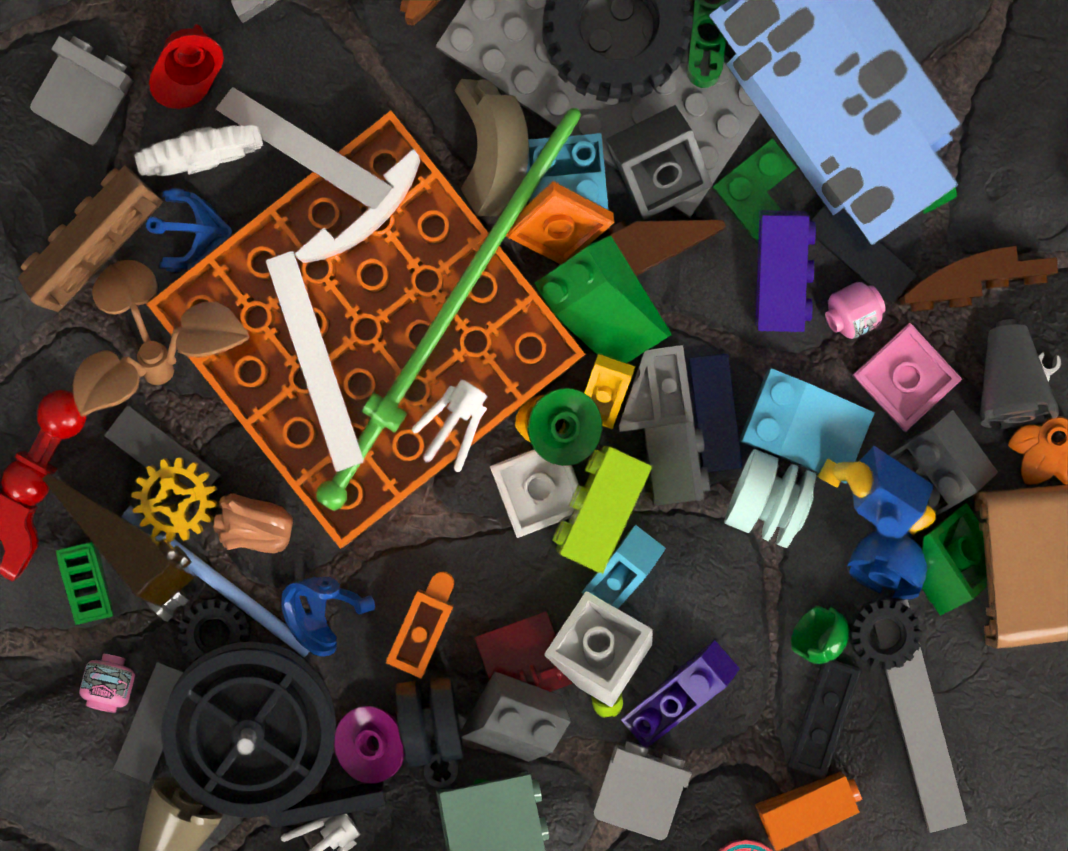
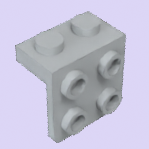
(81, 90)
(641, 790)

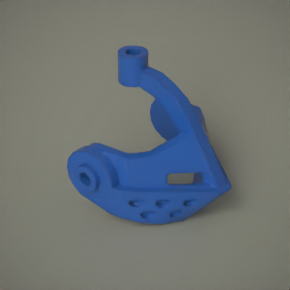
(209, 230)
(312, 628)

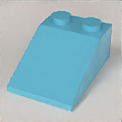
(804, 423)

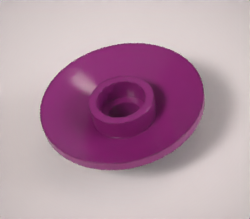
(356, 749)

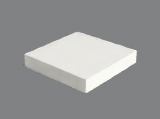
(534, 491)

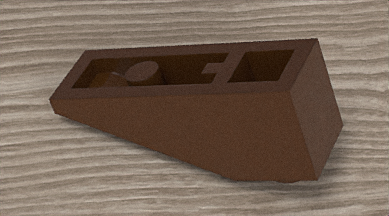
(653, 242)

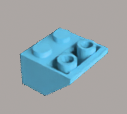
(576, 167)

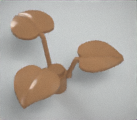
(106, 380)

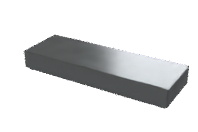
(151, 444)
(144, 740)

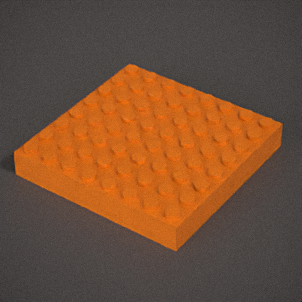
(371, 316)

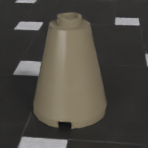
(175, 819)

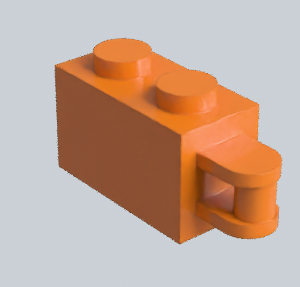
(423, 626)

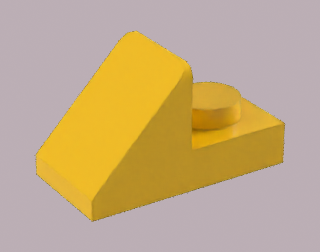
(608, 387)

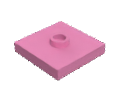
(907, 377)

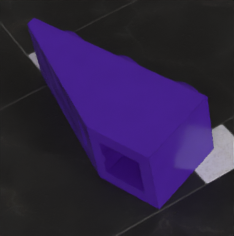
(681, 694)

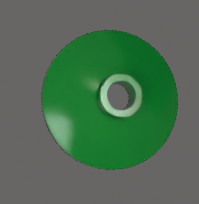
(581, 429)

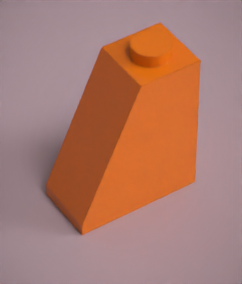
(808, 809)

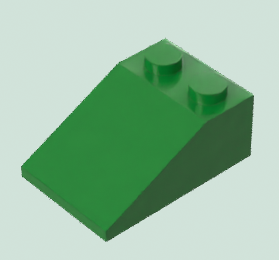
(604, 302)

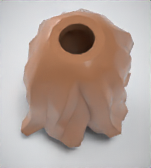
(252, 524)

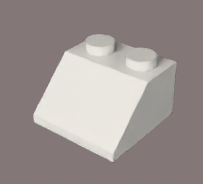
(600, 648)

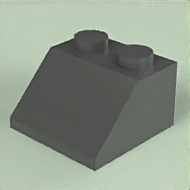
(659, 161)
(517, 718)

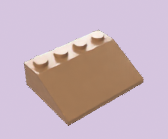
(88, 239)

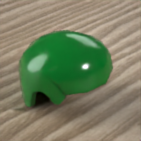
(820, 635)

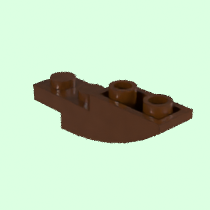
(963, 279)

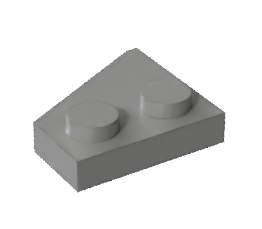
(659, 391)

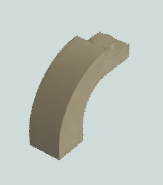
(500, 149)

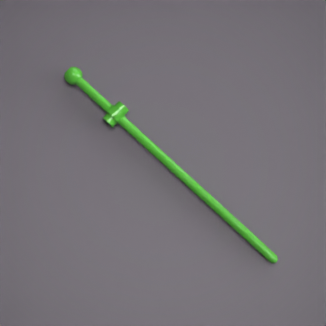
(385, 411)

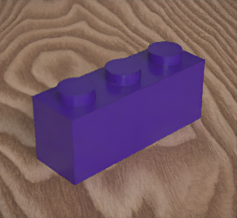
(784, 270)

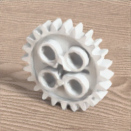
(199, 150)

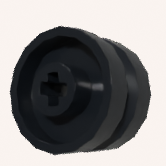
(424, 721)

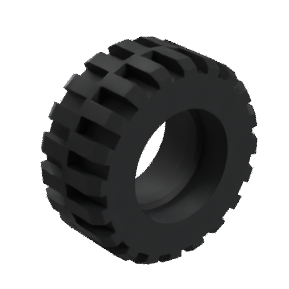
(612, 77)

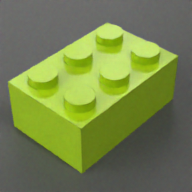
(601, 508)

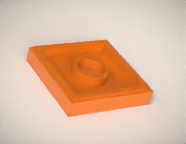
(560, 223)

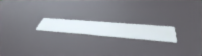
(305, 149)
(314, 361)

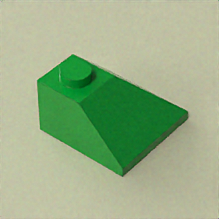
(954, 561)

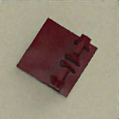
(520, 652)

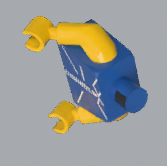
(884, 492)

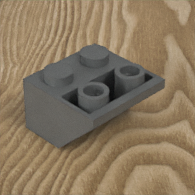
(947, 459)
(675, 463)

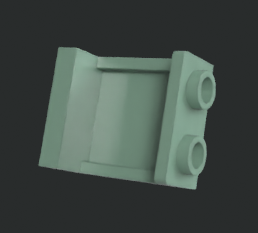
(493, 815)

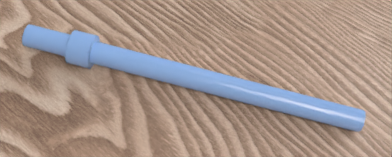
(227, 589)

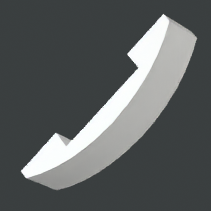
(325, 246)

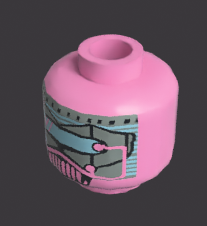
(855, 310)
(107, 683)

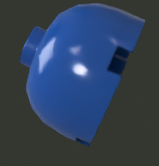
(889, 563)

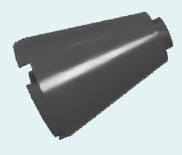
(1014, 379)

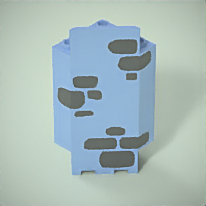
(844, 104)

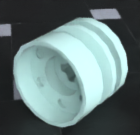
(770, 498)

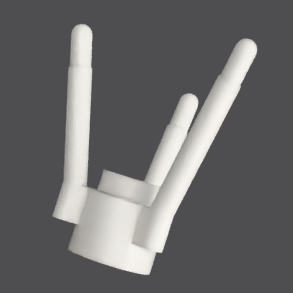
(465, 401)
(338, 831)

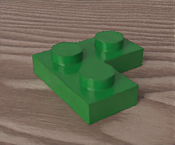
(747, 185)

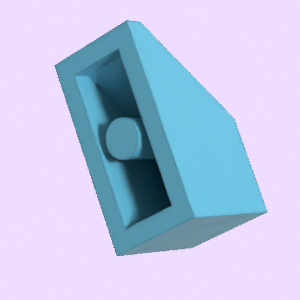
(626, 567)

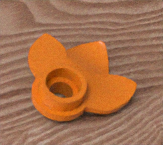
(1041, 454)

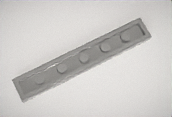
(922, 734)

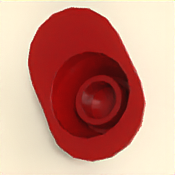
(185, 68)

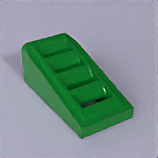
(67, 573)

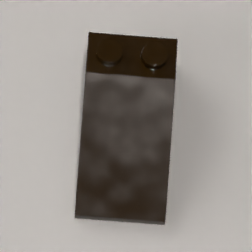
(147, 565)

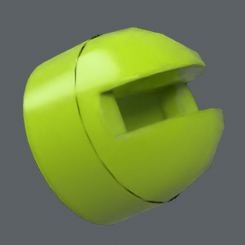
(606, 711)

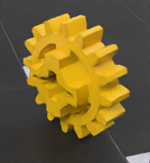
(169, 481)

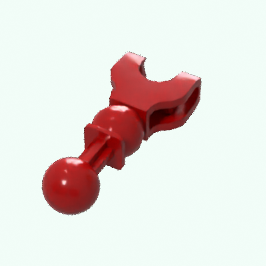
(24, 484)

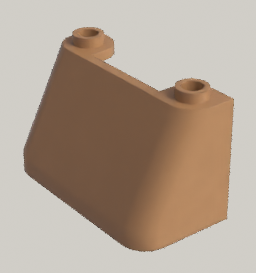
(1025, 564)

